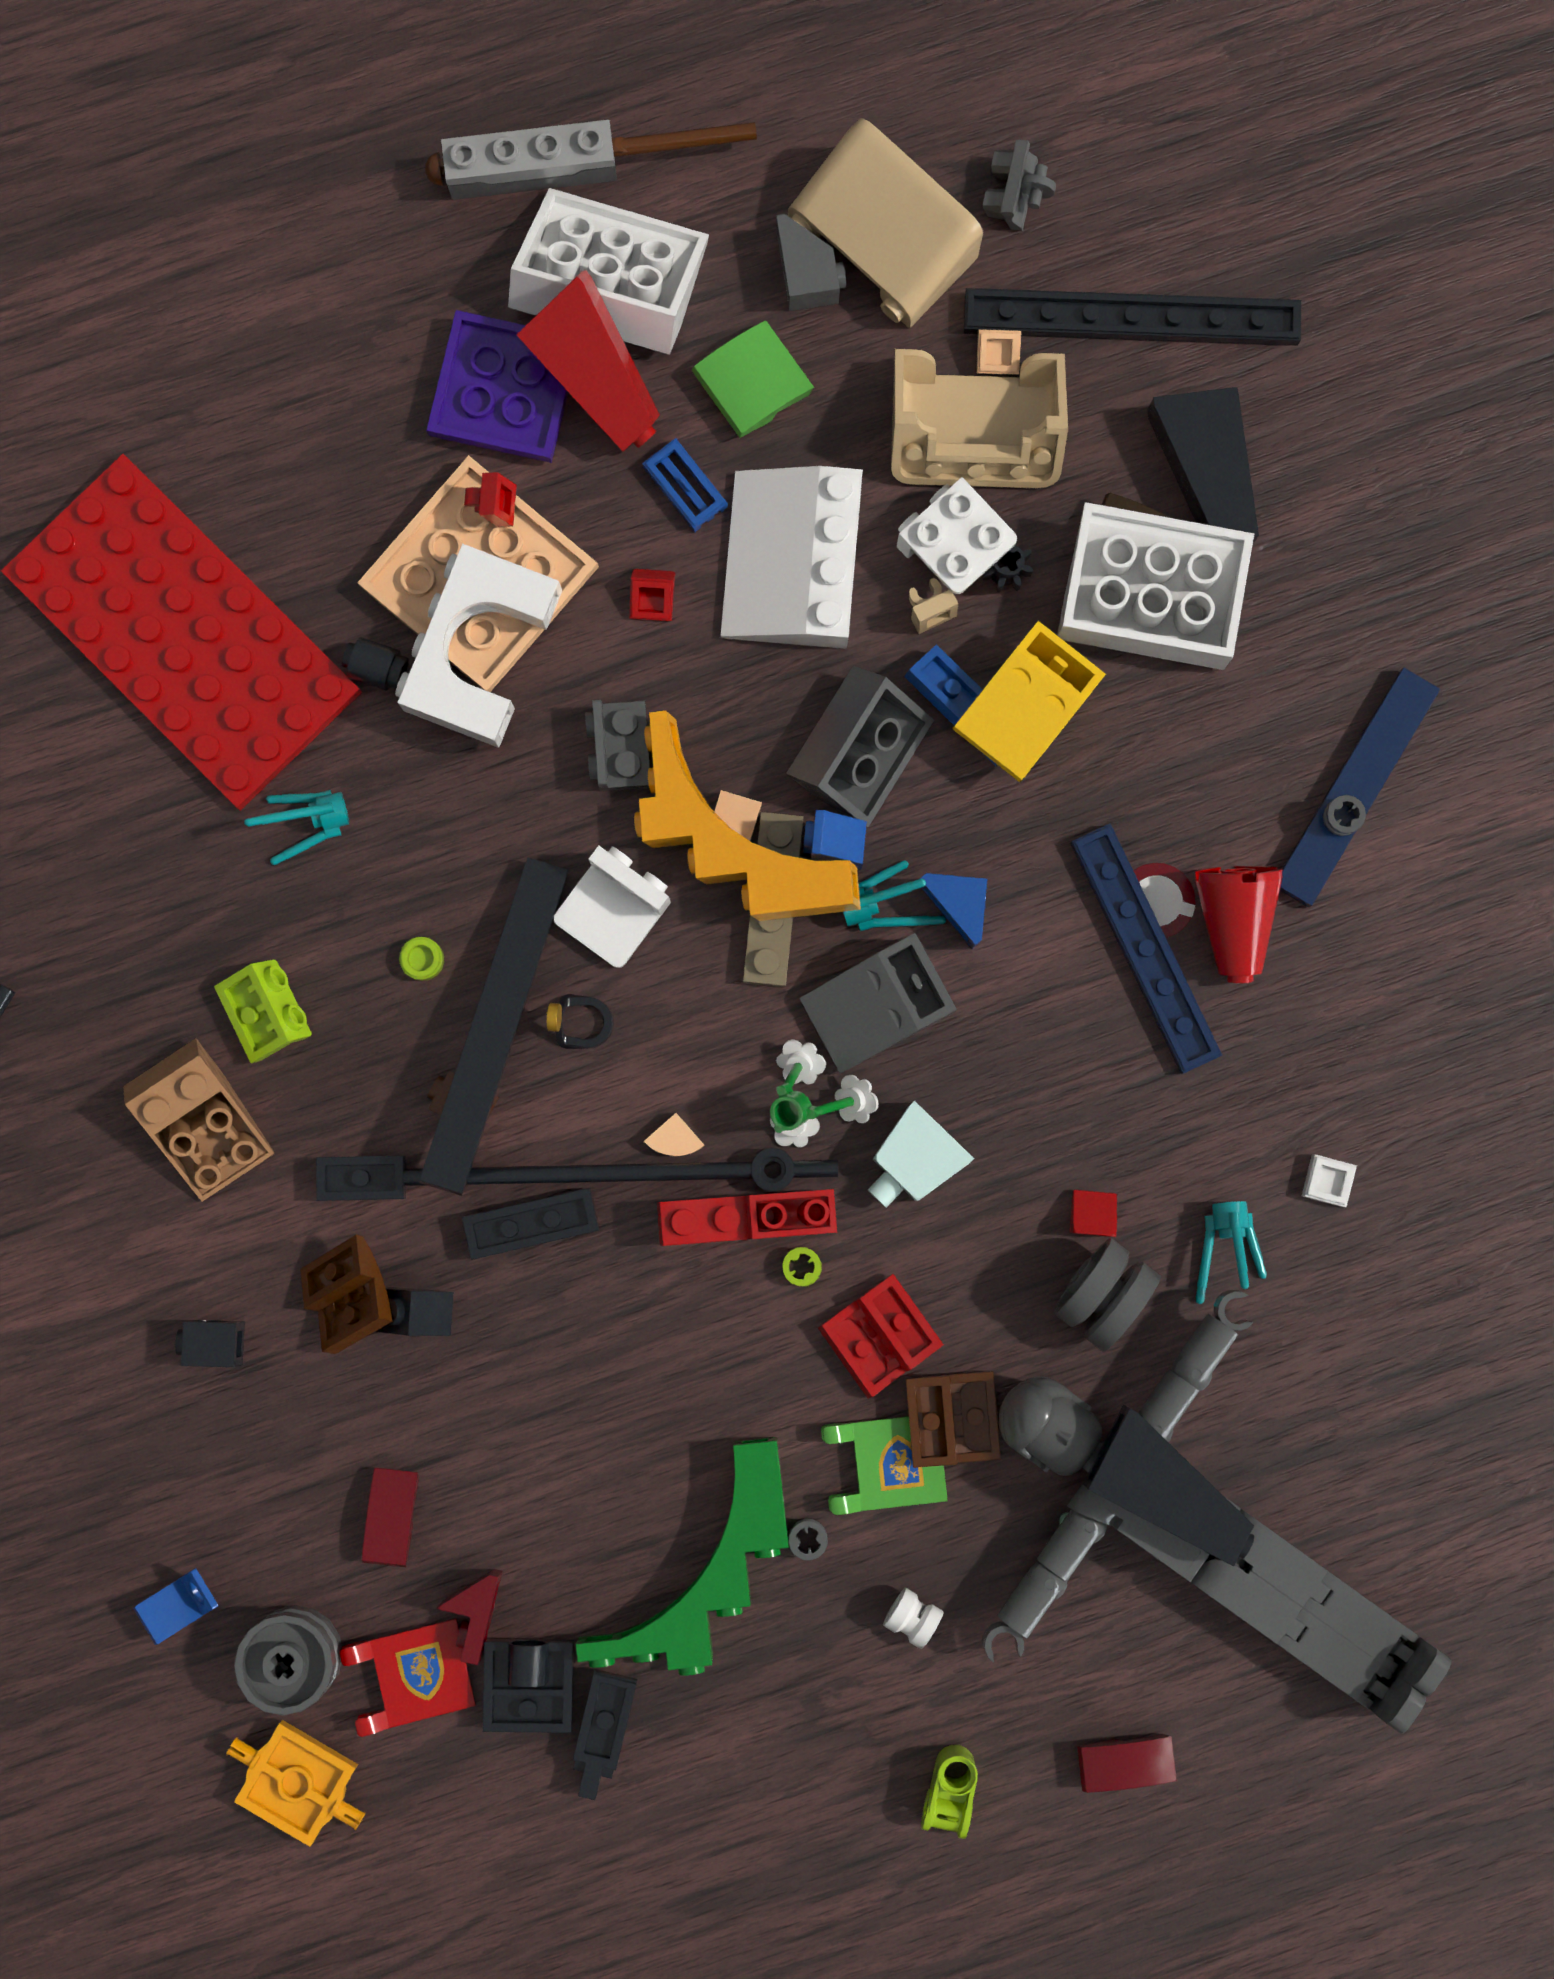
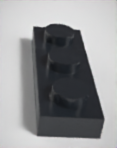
(530, 1223)

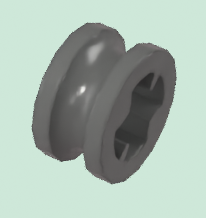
(1354, 805)
(821, 1537)

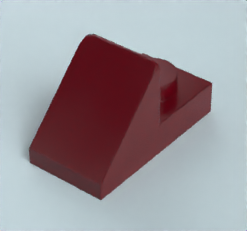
(478, 1603)

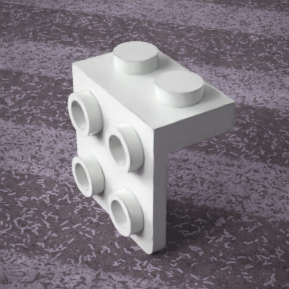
(956, 536)
(612, 907)

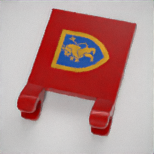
(416, 1675)

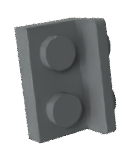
(620, 745)

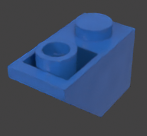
(835, 838)

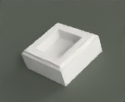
(1329, 1180)

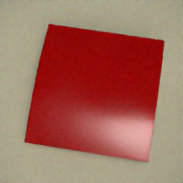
(880, 1336)

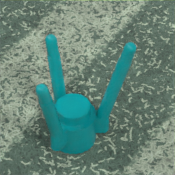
(325, 809)
(869, 901)
(1232, 1222)

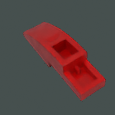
(746, 1217)

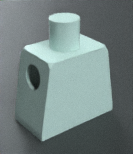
(916, 1157)

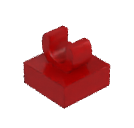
(494, 499)

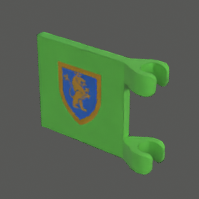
(884, 1467)

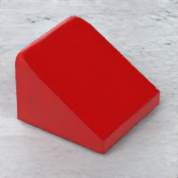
(652, 594)
(1094, 1213)

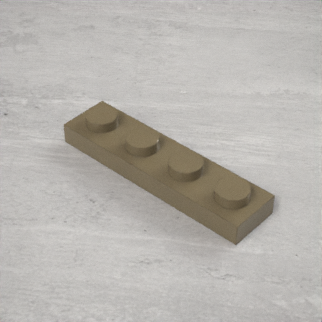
(770, 939)

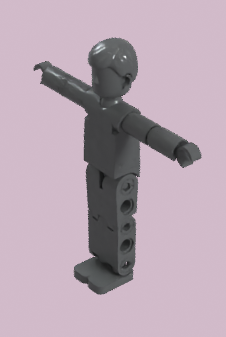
(1269, 1589)

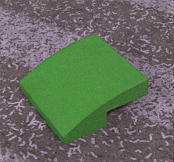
(752, 378)

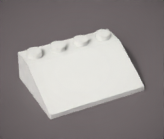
(636, 262)
(792, 555)
(1156, 586)

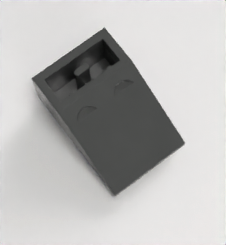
(878, 1003)

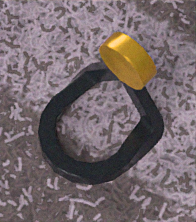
(554, 1022)

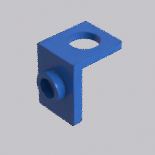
(175, 1606)

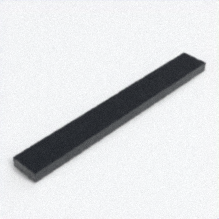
(1134, 316)
(494, 1027)

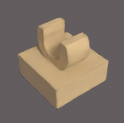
(934, 610)

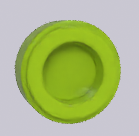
(421, 958)

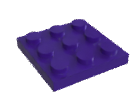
(496, 391)

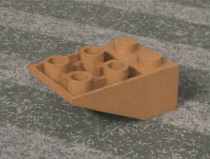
(197, 1120)

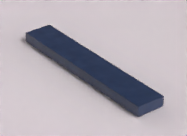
(1359, 777)
(1146, 949)

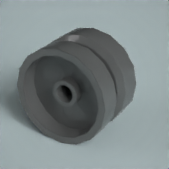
(1110, 1298)
(267, 1676)

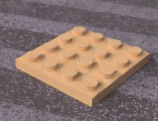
(415, 564)

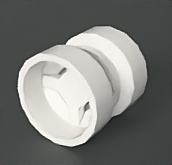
(913, 1618)

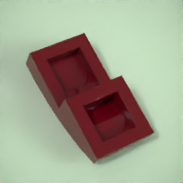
(390, 1517)
(1126, 1764)

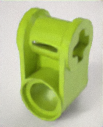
(950, 1799)

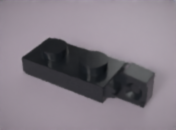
(603, 1729)

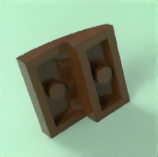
(346, 1294)
(953, 1419)

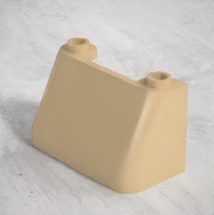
(889, 221)
(978, 425)

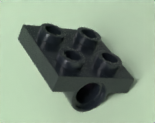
(528, 1685)

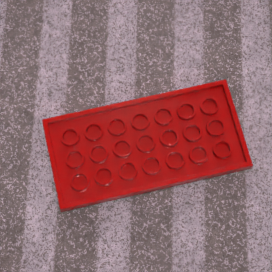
(181, 631)

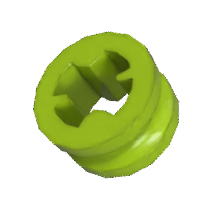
(794, 1255)

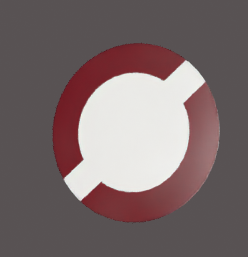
(1168, 895)

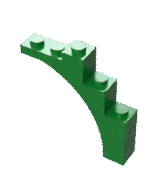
(683, 1627)

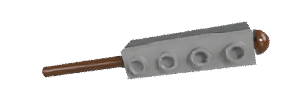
(555, 156)

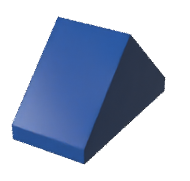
(960, 902)

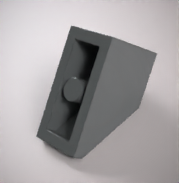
(807, 267)

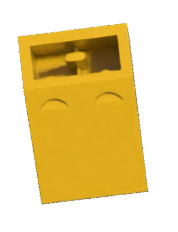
(1029, 701)

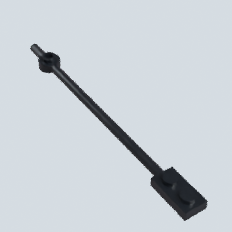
(387, 1175)

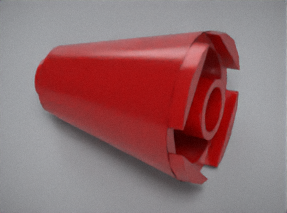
(1239, 916)

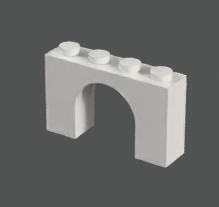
(474, 586)

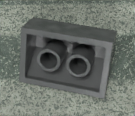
(860, 745)

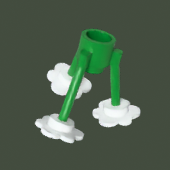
(793, 1113)

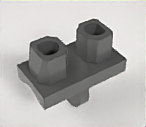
(1024, 185)

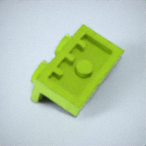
(262, 1009)

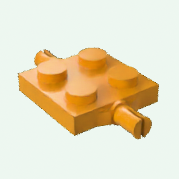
(296, 1783)

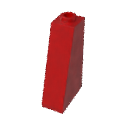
(590, 360)

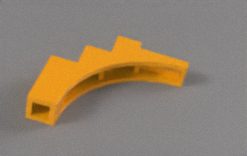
(680, 815)

